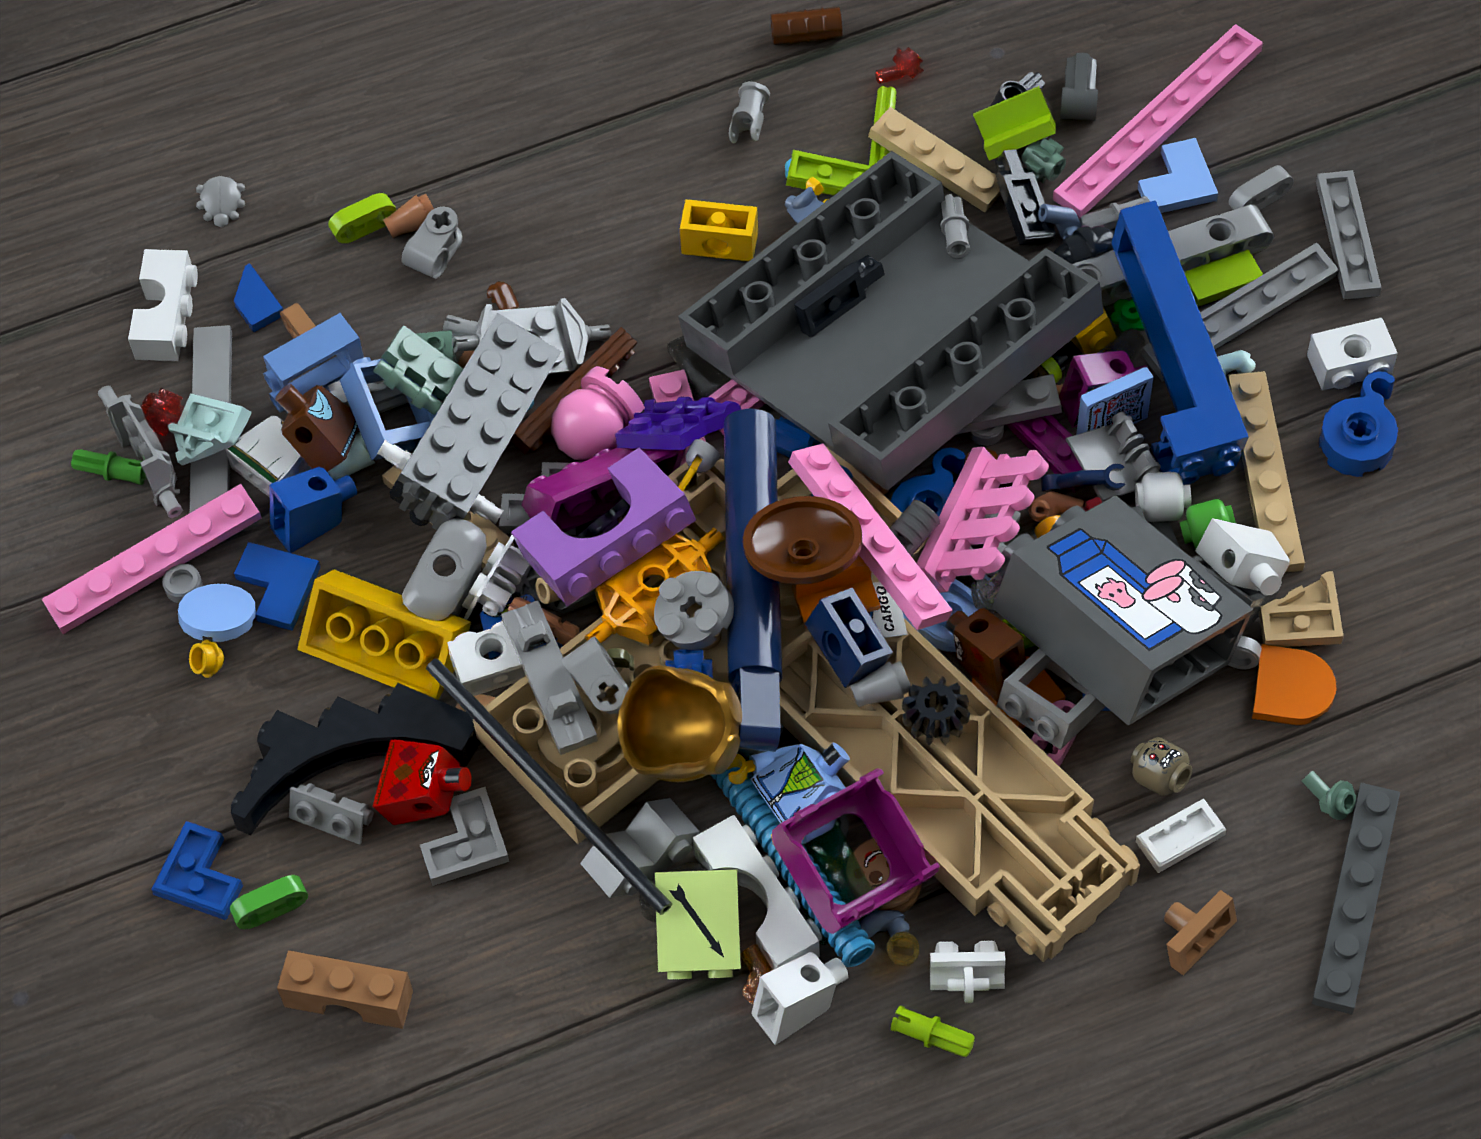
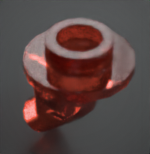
(907, 63)

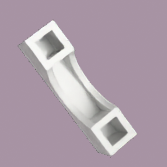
(784, 931)

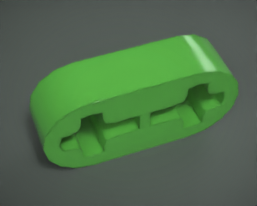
(268, 902)

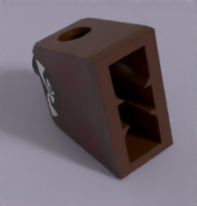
(986, 648)

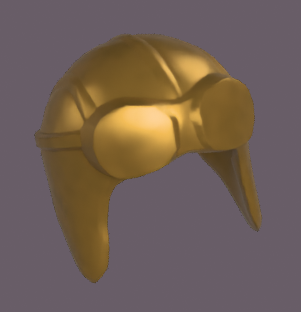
(679, 724)

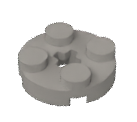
(678, 595)

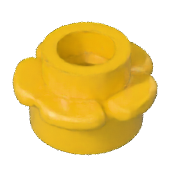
(206, 658)

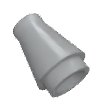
(882, 685)

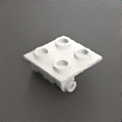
(497, 580)

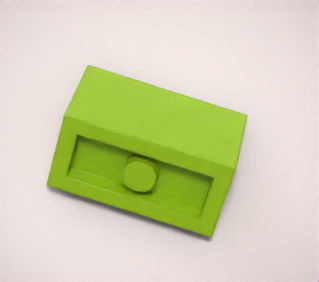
(1015, 122)

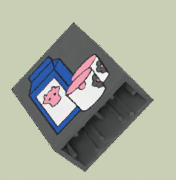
(1120, 607)

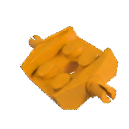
(630, 604)

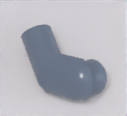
(1063, 217)
(884, 921)

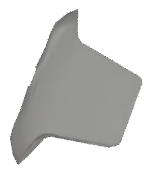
(439, 596)

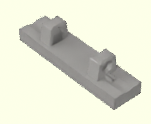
(549, 678)

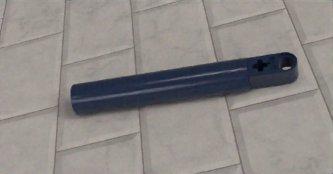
(755, 629)

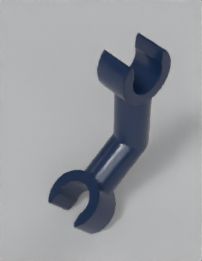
(1061, 482)

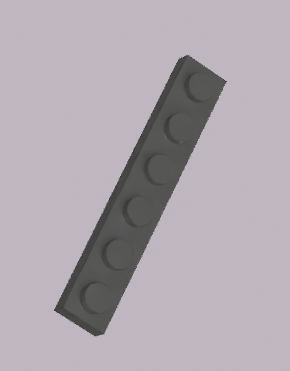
(1356, 898)

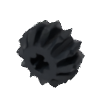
(948, 717)

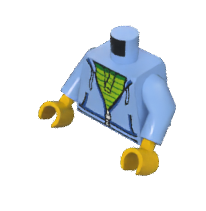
(793, 778)

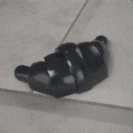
(1085, 243)

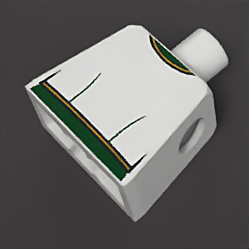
(265, 455)

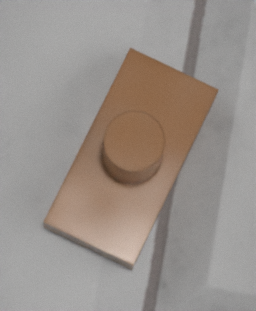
(1198, 931)

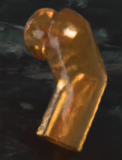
(758, 966)

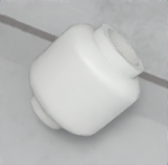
(1162, 496)

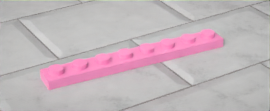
(1157, 121)

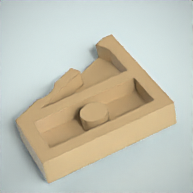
(1304, 616)

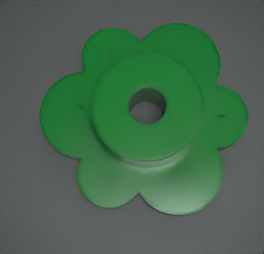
(1126, 315)

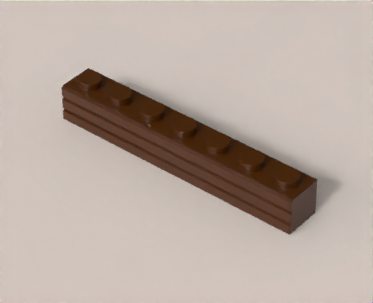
(539, 423)

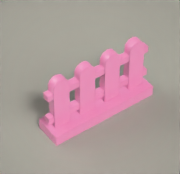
(963, 520)

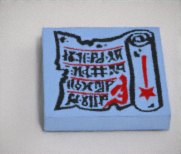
(1126, 394)

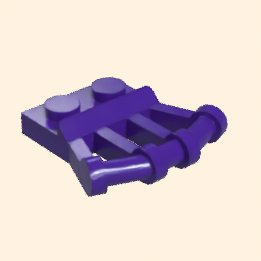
(674, 423)

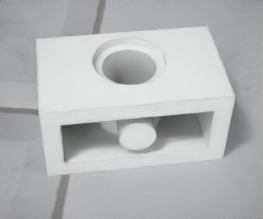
(1331, 352)
(481, 674)

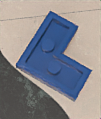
(286, 579)
(188, 875)

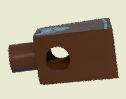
(317, 425)

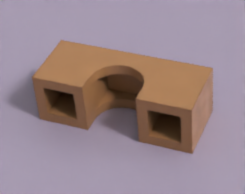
(372, 991)

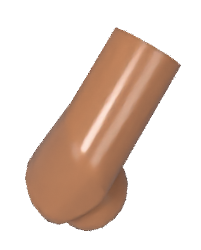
(1051, 505)

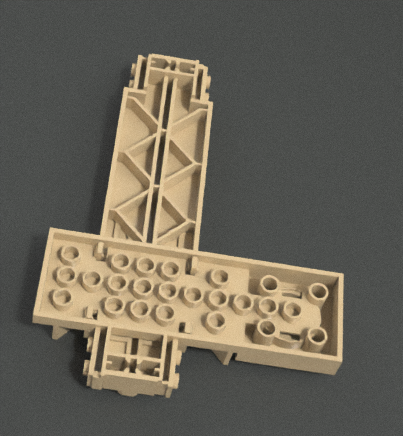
(984, 805)

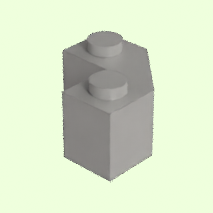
(652, 842)

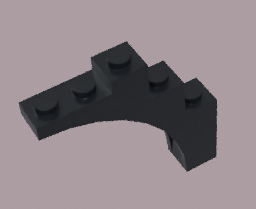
(344, 734)

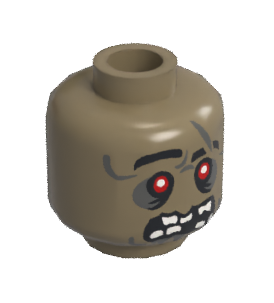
(1161, 766)

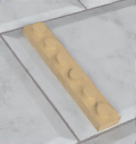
(1265, 465)

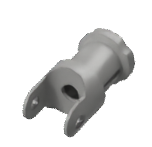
(749, 112)

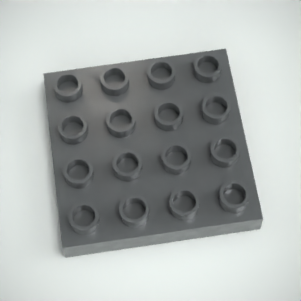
(921, 348)

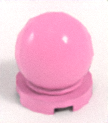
(592, 415)

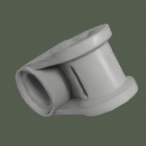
(433, 243)
(595, 671)

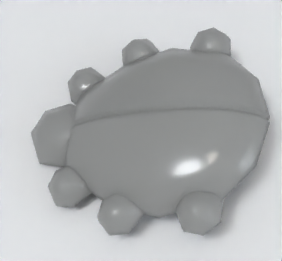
(220, 199)

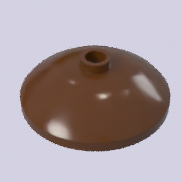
(802, 540)

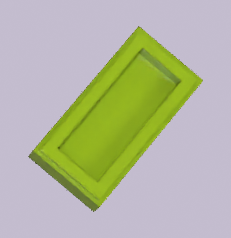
(1222, 277)

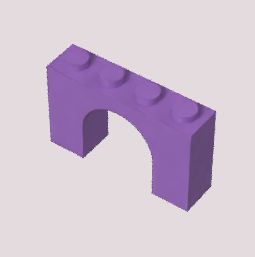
(581, 564)

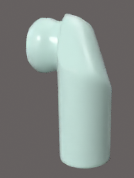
(1237, 361)

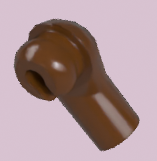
(502, 296)

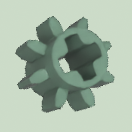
(1044, 159)

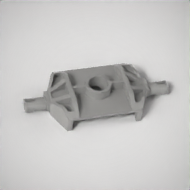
(553, 324)
(133, 429)

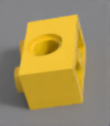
(719, 230)

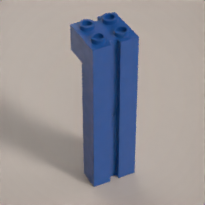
(1207, 426)

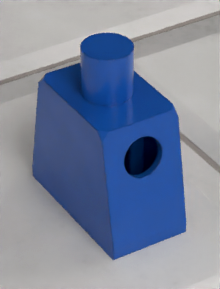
(307, 506)

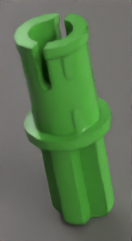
(109, 466)

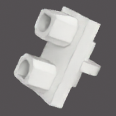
(967, 970)

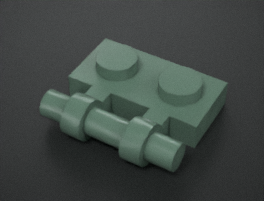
(423, 365)

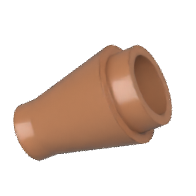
(409, 216)

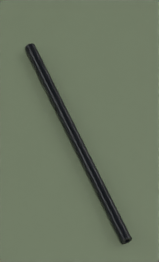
(549, 787)

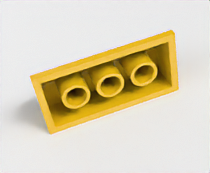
(376, 633)

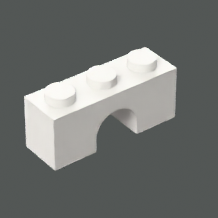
(162, 330)

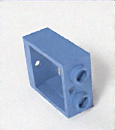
(308, 351)
(367, 416)

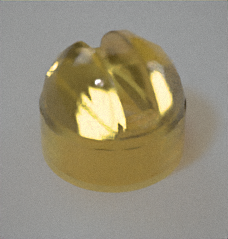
(906, 941)

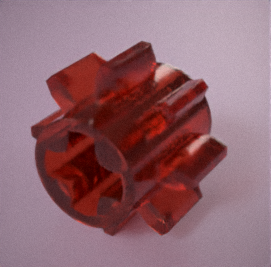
(162, 410)

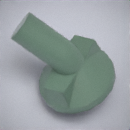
(1334, 798)

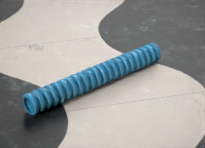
(851, 941)

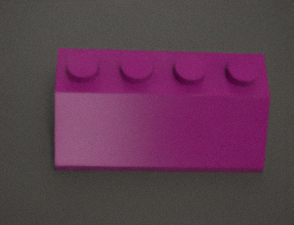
(586, 488)

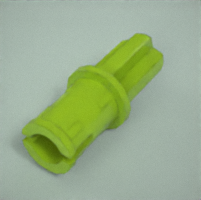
(932, 1032)

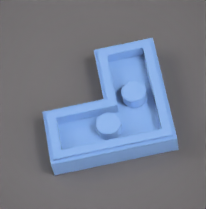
(1187, 182)

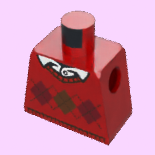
(418, 782)

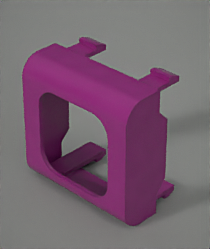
(890, 831)

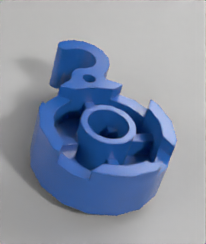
(1364, 418)
(933, 488)

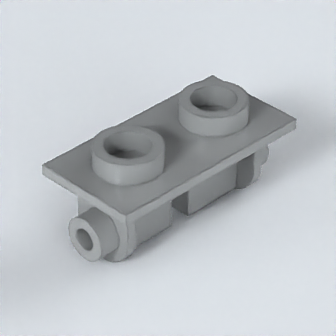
(317, 809)

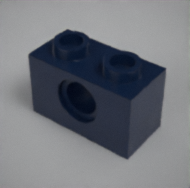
(848, 636)

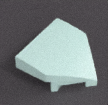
(207, 427)

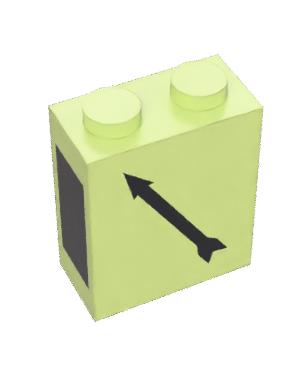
(701, 925)

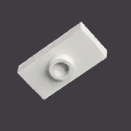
(1180, 835)

